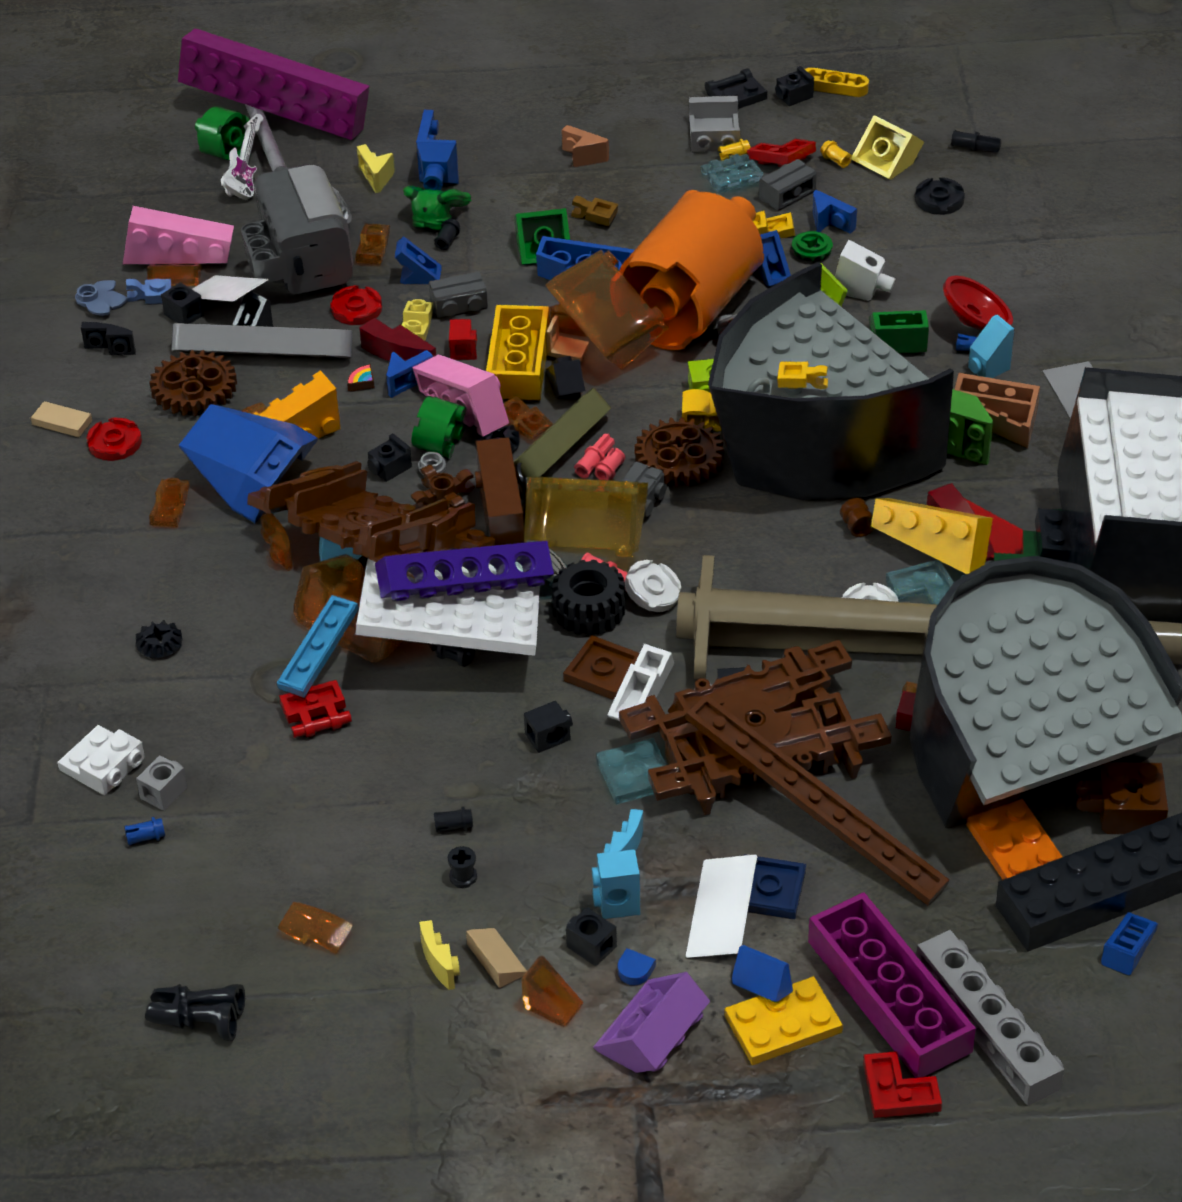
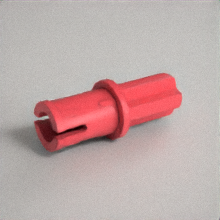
(593, 455)

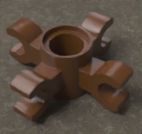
(443, 487)

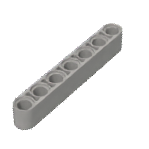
(262, 340)

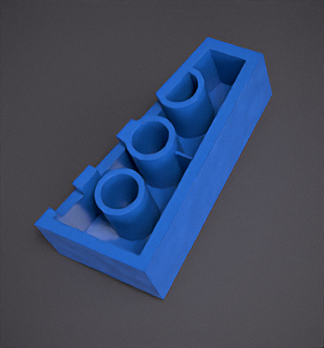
(558, 255)

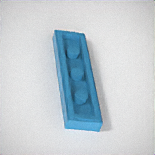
(317, 646)

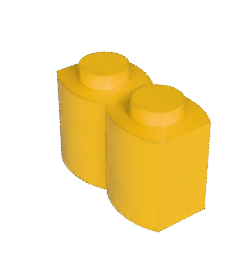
(700, 406)

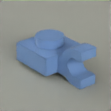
(150, 291)

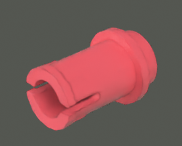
(606, 469)

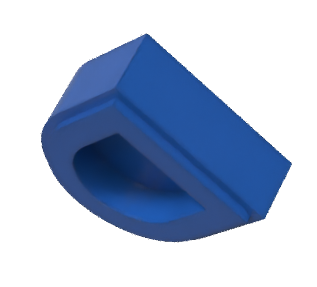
(635, 967)

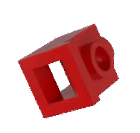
(462, 340)

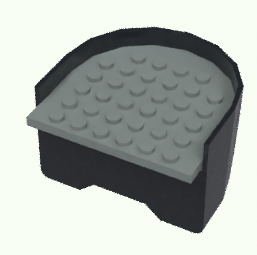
(1035, 682)

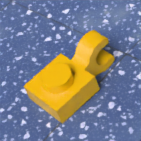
(798, 374)

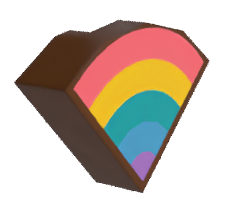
(361, 379)

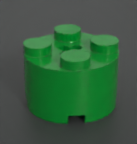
(220, 132)
(438, 426)

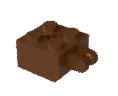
(1125, 796)

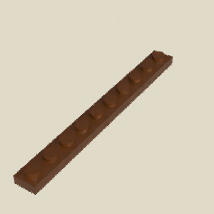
(817, 800)

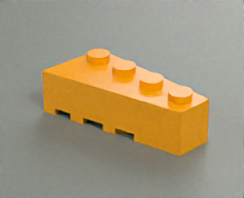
(309, 407)

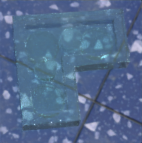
(924, 578)

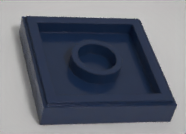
(776, 887)

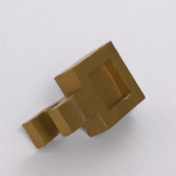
(597, 211)

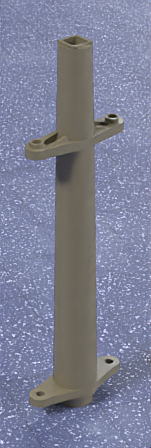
(809, 621)

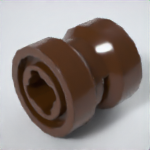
(857, 516)

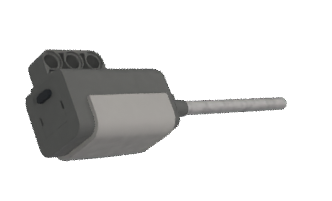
(300, 225)

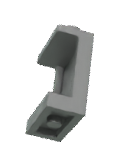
(713, 122)

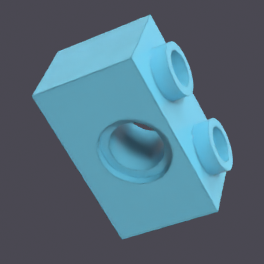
(617, 884)

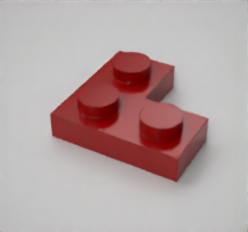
(781, 155)
(898, 1096)

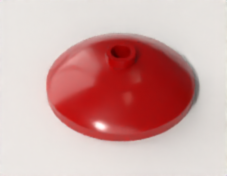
(974, 302)

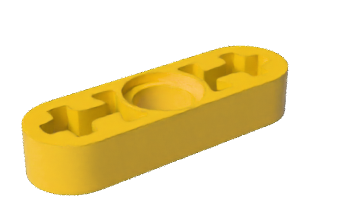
(848, 83)

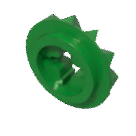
(804, 242)

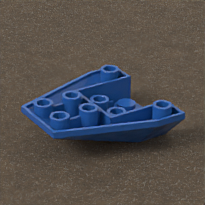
(243, 453)

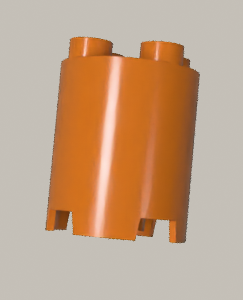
(695, 263)

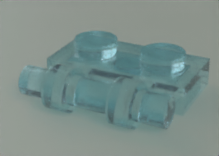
(732, 172)

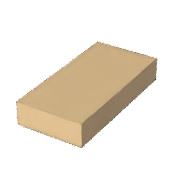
(61, 419)

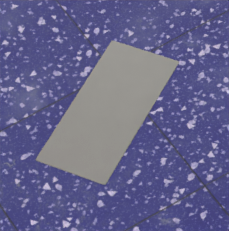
(1066, 383)

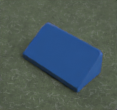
(762, 974)

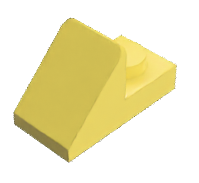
(375, 168)

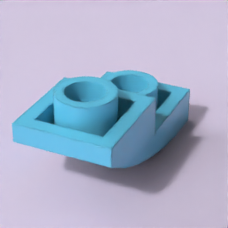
(630, 833)

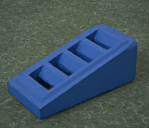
(1127, 946)

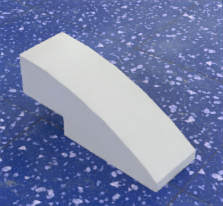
(642, 679)

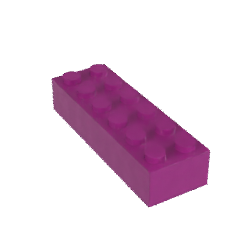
(891, 985)

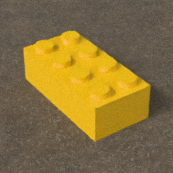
(519, 350)

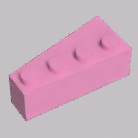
(175, 239)
(466, 387)

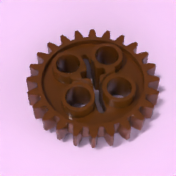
(193, 382)
(680, 450)

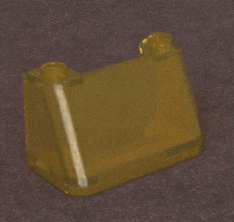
(586, 513)

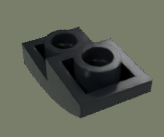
(103, 335)

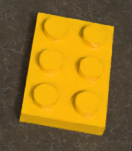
(779, 1027)

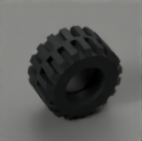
(588, 597)

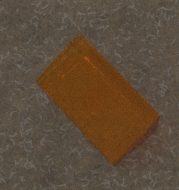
(185, 273)

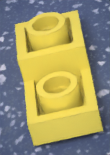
(418, 317)
(438, 955)

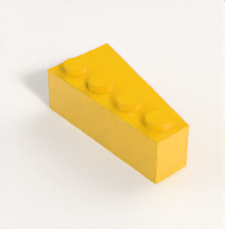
(942, 533)

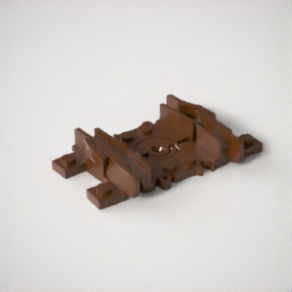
(340, 510)
(814, 731)

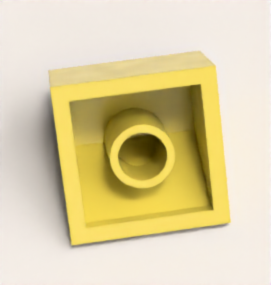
(886, 148)

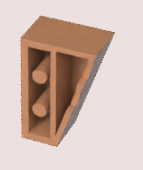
(1008, 403)

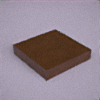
(600, 667)

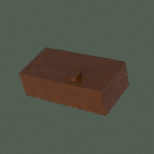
(499, 491)

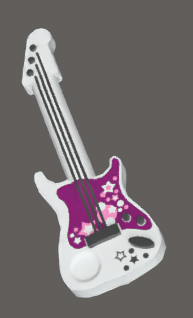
(239, 176)

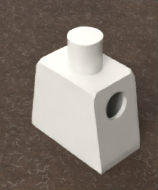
(861, 272)

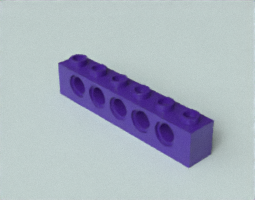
(532, 556)

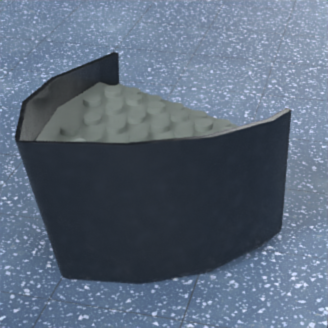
(856, 438)

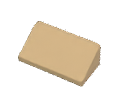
(495, 955)

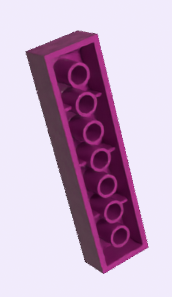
(273, 83)

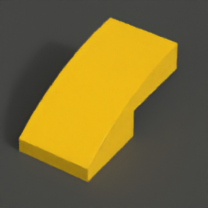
(782, 223)

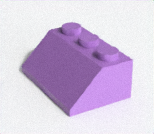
(653, 1023)

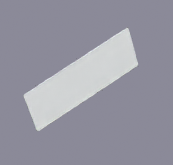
(226, 287)
(721, 906)

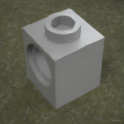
(162, 782)

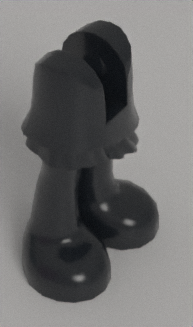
(175, 1007)

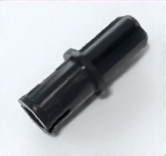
(976, 141)

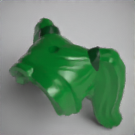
(437, 204)

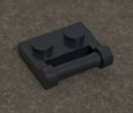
(748, 92)

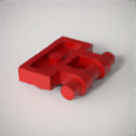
(319, 700)

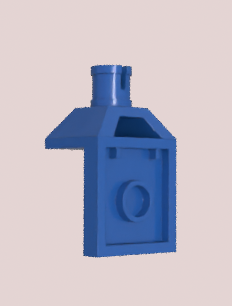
(435, 157)

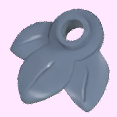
(99, 297)

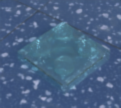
(627, 769)

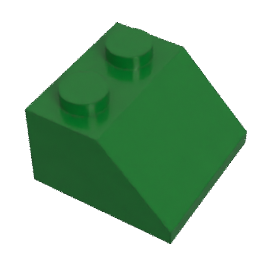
(534, 225)

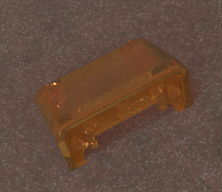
(608, 308)
(343, 578)

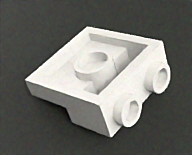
(102, 759)

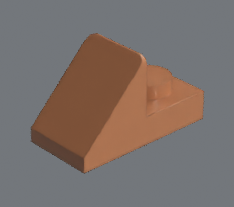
(585, 146)

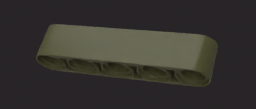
(562, 434)

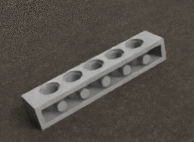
(998, 1025)

